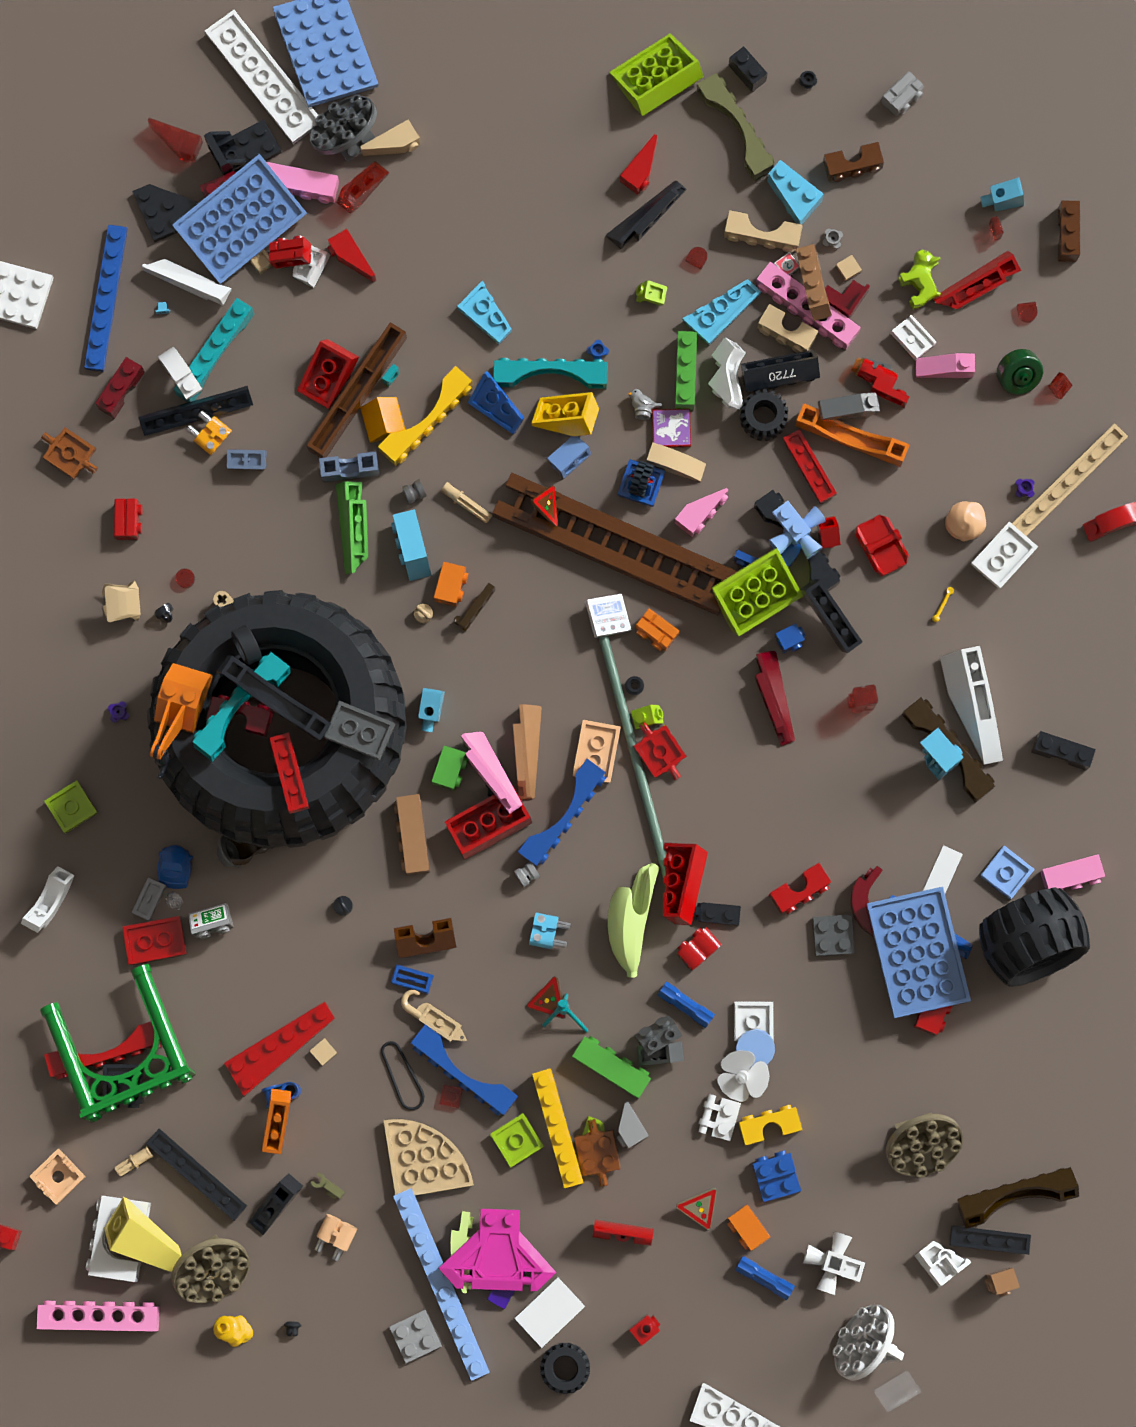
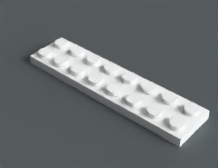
(262, 76)

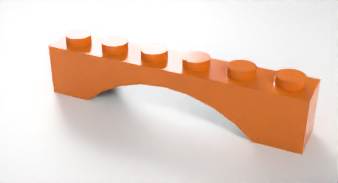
(878, 446)

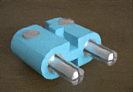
(544, 931)

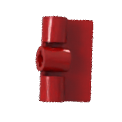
(641, 1235)

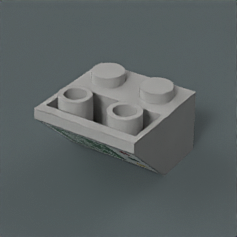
(210, 921)

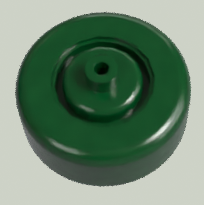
(1019, 371)

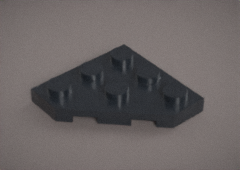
(161, 209)

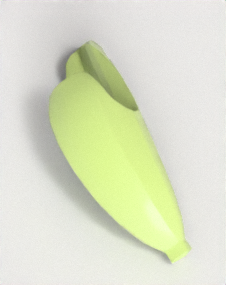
(628, 918)

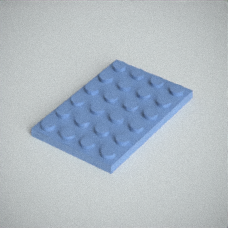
(325, 49)
(239, 219)
(918, 952)

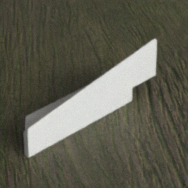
(188, 280)

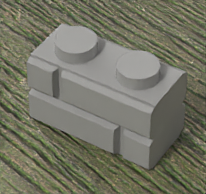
(902, 94)

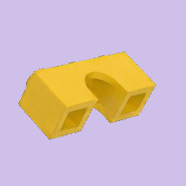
(786, 1119)

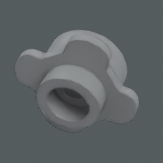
(832, 233)

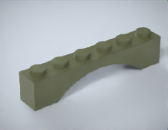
(715, 95)

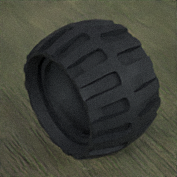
(1034, 936)

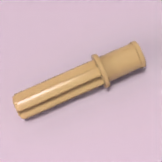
(465, 502)

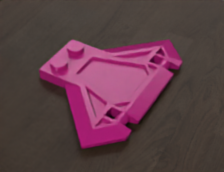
(498, 1256)

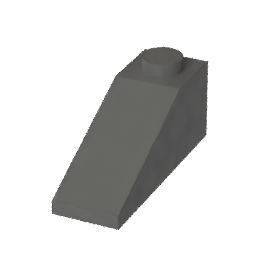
(849, 407)

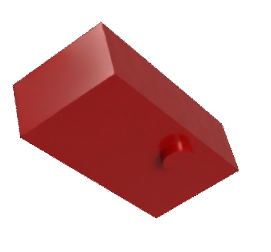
(485, 825)

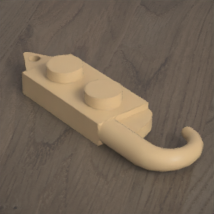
(433, 1018)

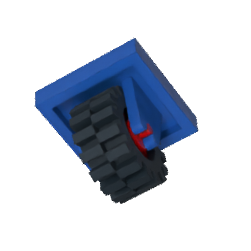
(641, 482)

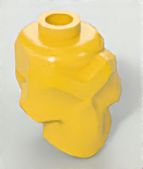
(233, 1330)

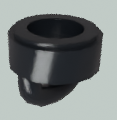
(163, 611)
(343, 905)

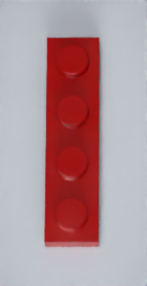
(809, 466)
(289, 773)

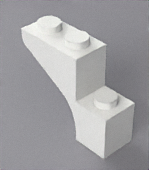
(725, 381)

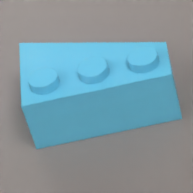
(794, 192)
(411, 544)
(941, 754)

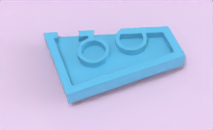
(484, 313)

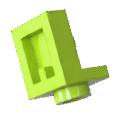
(651, 292)

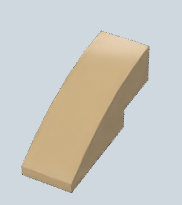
(676, 462)

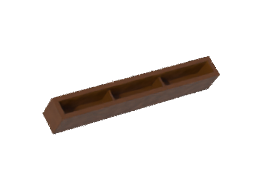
(357, 391)

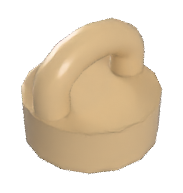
(423, 613)

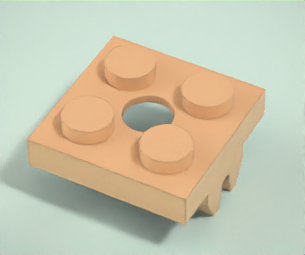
(44, 1176)

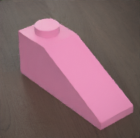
(946, 366)

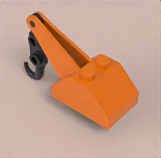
(178, 707)

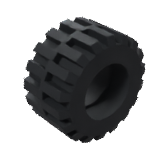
(768, 400)
(552, 1380)

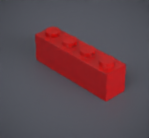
(682, 881)

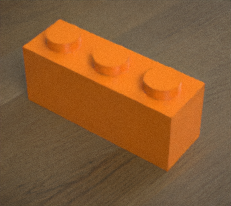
(276, 1121)

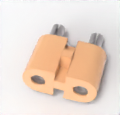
(337, 1233)

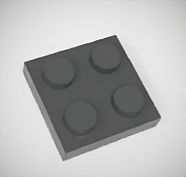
(833, 935)

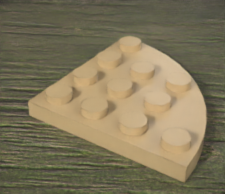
(424, 1159)

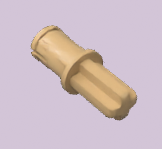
(133, 1161)

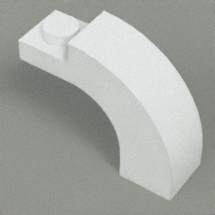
(180, 372)
(49, 901)

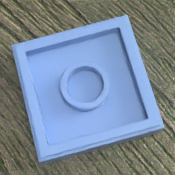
(1007, 872)

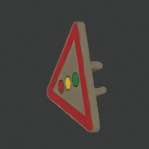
(700, 1207)

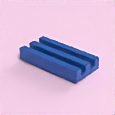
(396, 974)

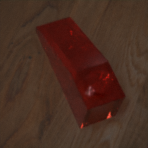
(181, 142)
(361, 187)

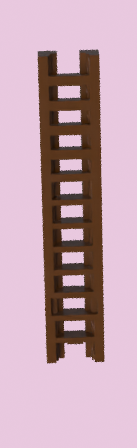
(616, 560)

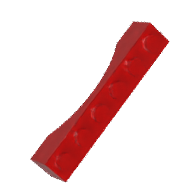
(138, 1041)

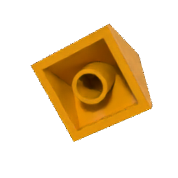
(382, 418)

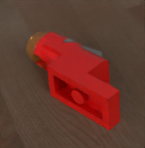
(883, 380)

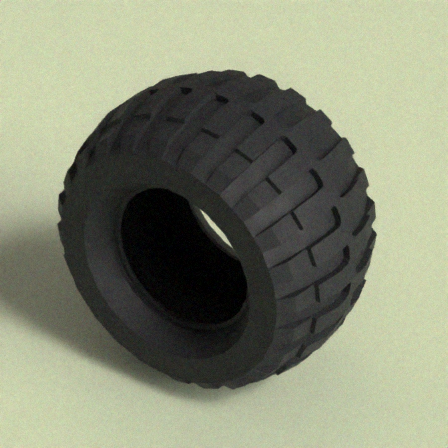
(338, 780)

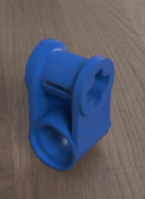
(267, 1091)

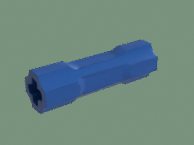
(685, 1004)
(765, 1278)

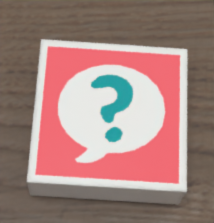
(788, 264)

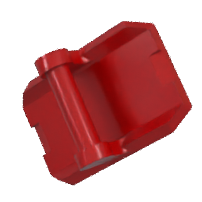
(882, 544)

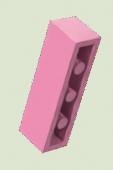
(307, 183)

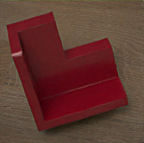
(850, 300)

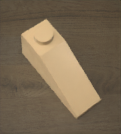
(394, 141)

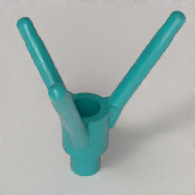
(563, 1008)

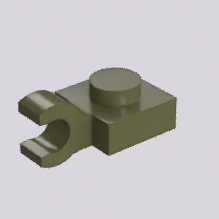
(332, 1190)

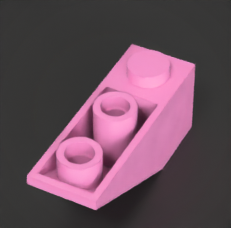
(696, 513)

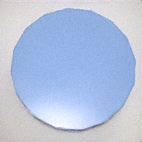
(758, 1043)

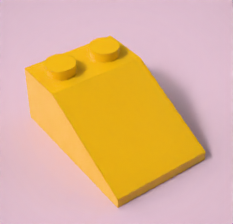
(567, 414)

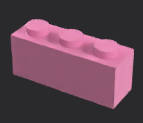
(1074, 873)

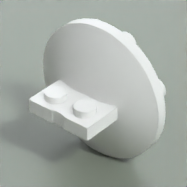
(866, 1343)

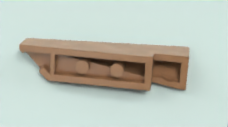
(526, 749)

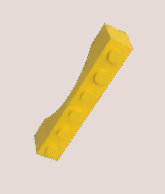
(400, 443)
(557, 1128)

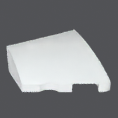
(311, 272)
(940, 1262)

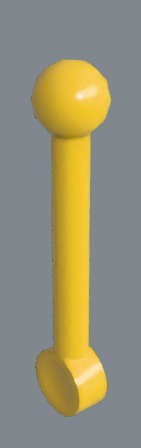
(949, 591)

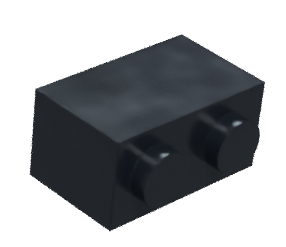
(747, 69)

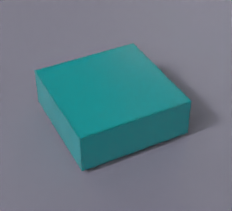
(390, 375)

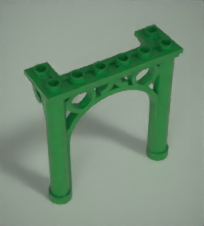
(163, 1032)

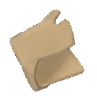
(121, 601)

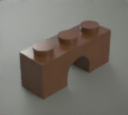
(839, 168)
(1069, 231)
(411, 943)

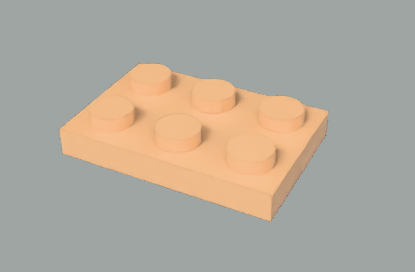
(599, 745)

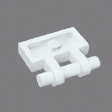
(725, 1119)

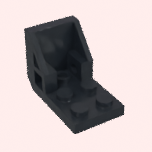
(236, 151)

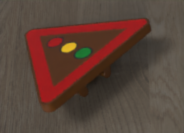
(546, 505)
(547, 998)

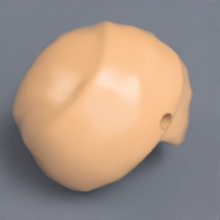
(965, 521)

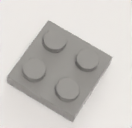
(415, 1336)

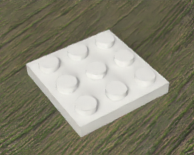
(23, 294)

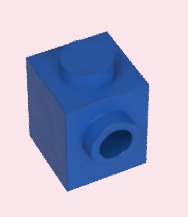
(790, 638)

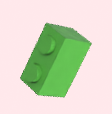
(449, 768)

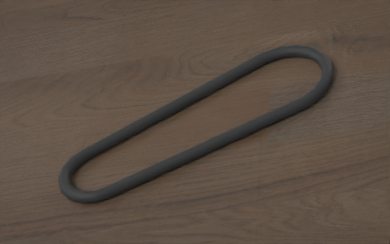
(411, 1072)

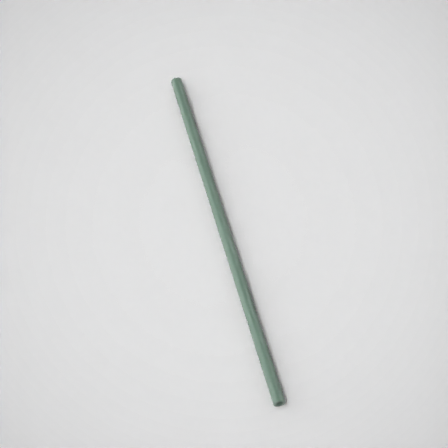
(636, 759)

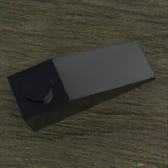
(275, 1203)

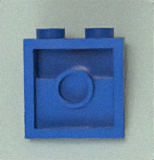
(776, 1176)

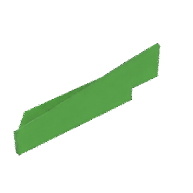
(352, 524)

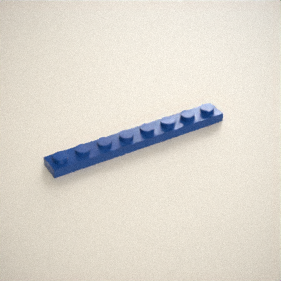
(106, 298)

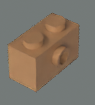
(1002, 1282)

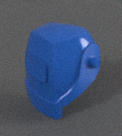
(174, 867)

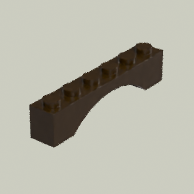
(922, 718)
(1057, 1185)

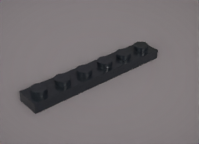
(189, 412)
(196, 1174)

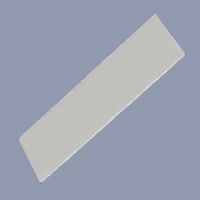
(943, 869)

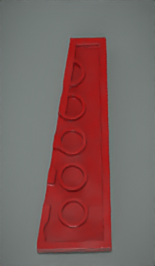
(265, 1056)

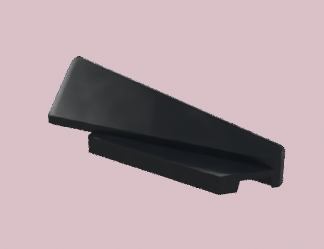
(646, 216)

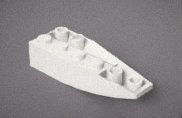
(972, 699)

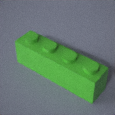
(686, 370)
(611, 1067)

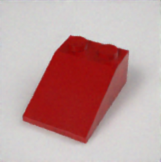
(327, 373)

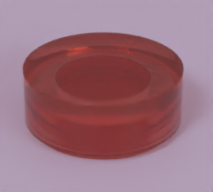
(185, 578)

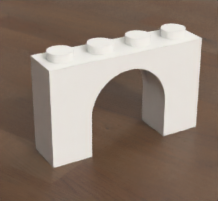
(102, 1261)

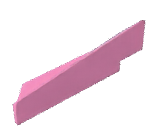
(490, 770)

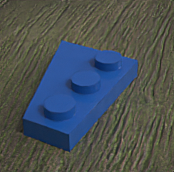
(495, 404)

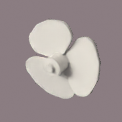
(748, 1080)

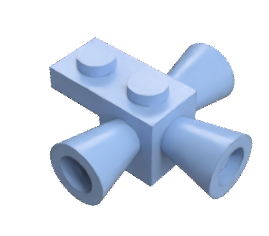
(797, 529)

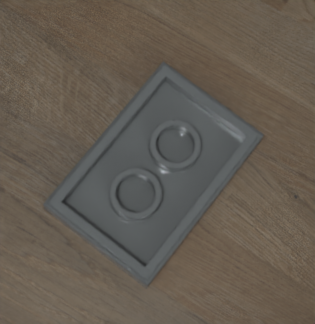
(359, 730)

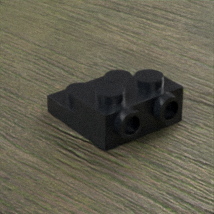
(118, 1069)

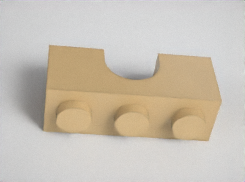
(799, 340)

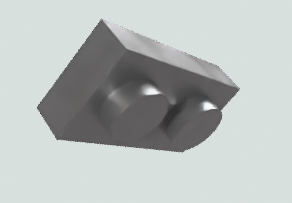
(148, 899)

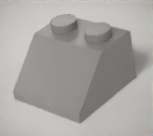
(630, 1128)

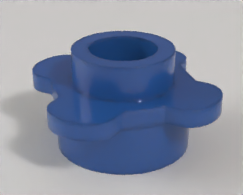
(598, 345)

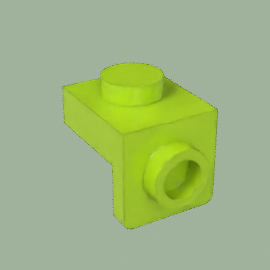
(650, 714)

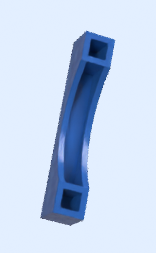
(586, 780)
(496, 1095)

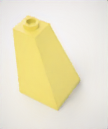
(137, 1237)

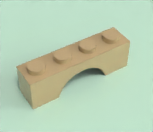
(740, 228)

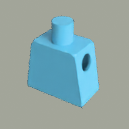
(1004, 195)
(433, 699)

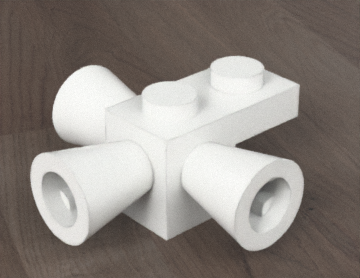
(834, 1263)

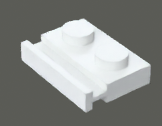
(913, 337)

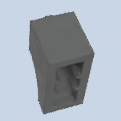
(670, 1053)

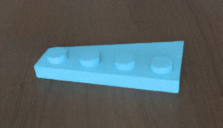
(722, 311)

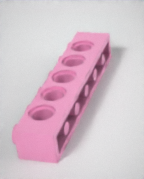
(789, 285)
(47, 1320)

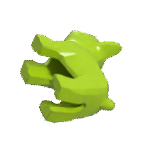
(921, 278)

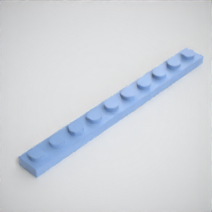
(441, 1285)

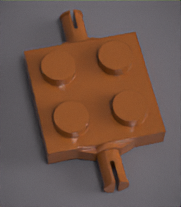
(69, 453)
(597, 1152)

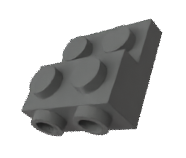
(658, 1035)

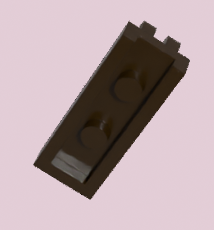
(465, 622)

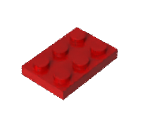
(154, 940)

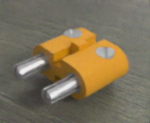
(212, 435)

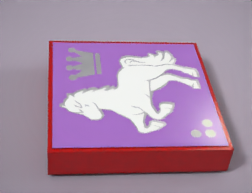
(672, 427)

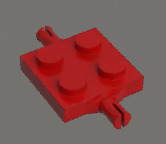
(659, 751)

